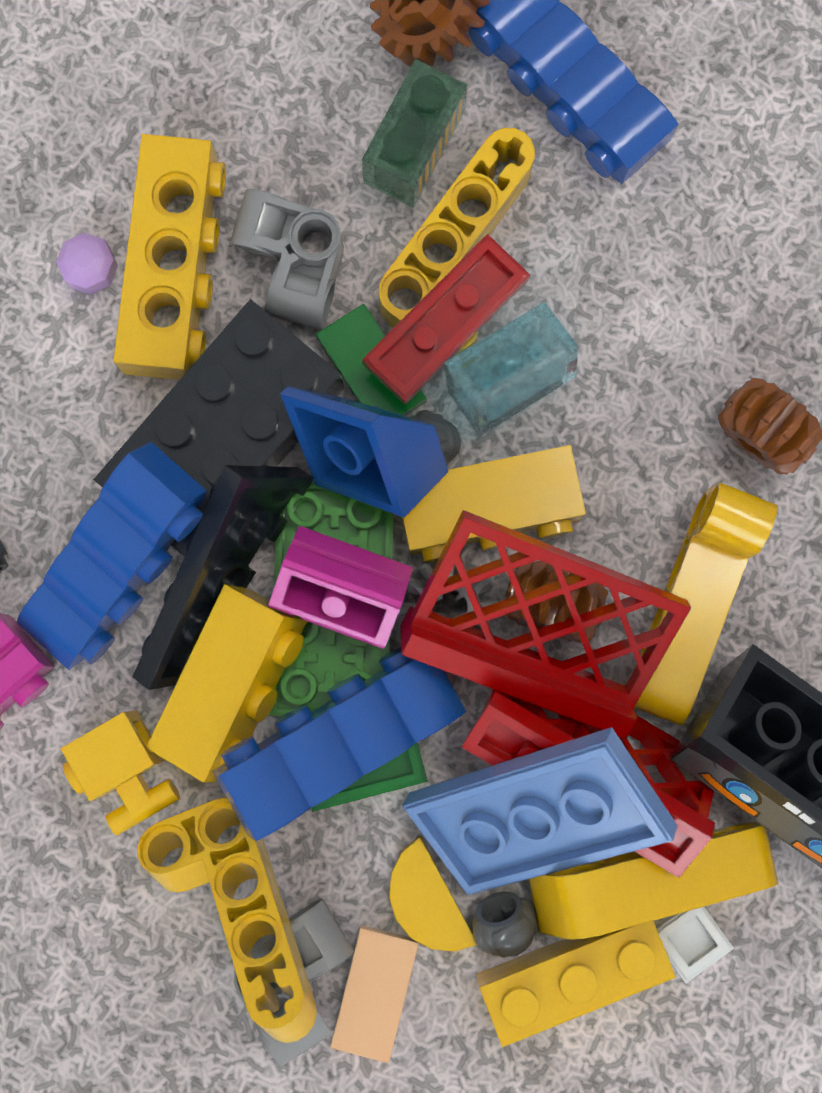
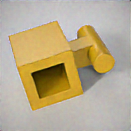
(115, 759)

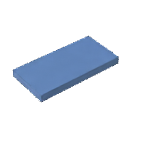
(541, 813)

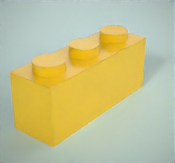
(517, 492)
(226, 681)
(571, 980)

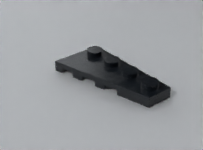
(236, 521)

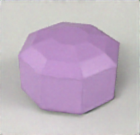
(87, 263)

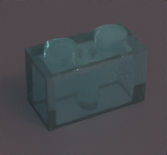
(512, 368)

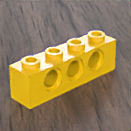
(166, 170)

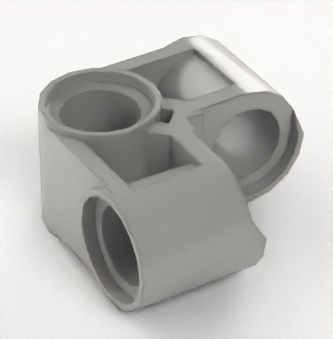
(302, 281)
(321, 950)

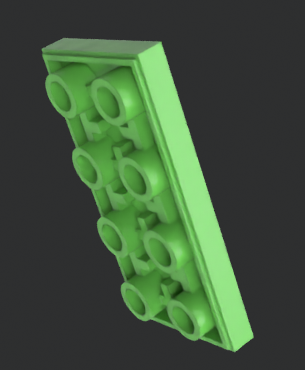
(326, 654)

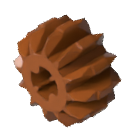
(770, 426)
(555, 609)

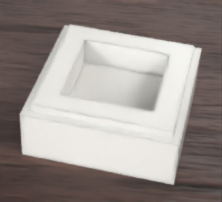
(692, 942)

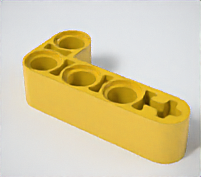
(453, 228)
(719, 541)
(635, 891)
(242, 920)

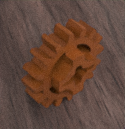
(425, 27)

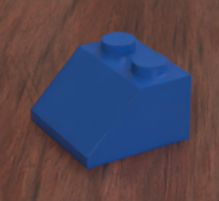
(365, 450)

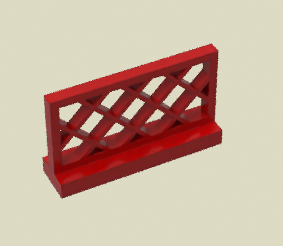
(510, 663)
(515, 730)

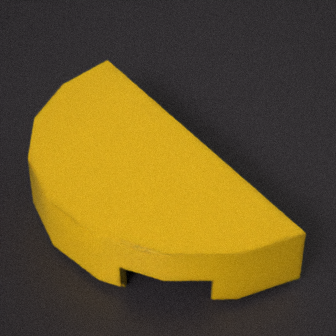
(425, 902)

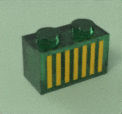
(414, 133)

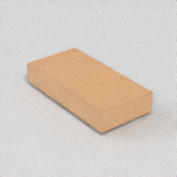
(374, 994)

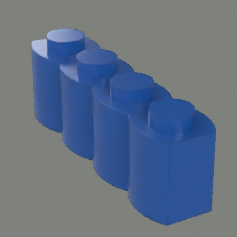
(578, 81)
(112, 555)
(335, 744)

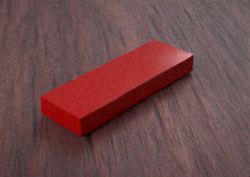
(446, 319)

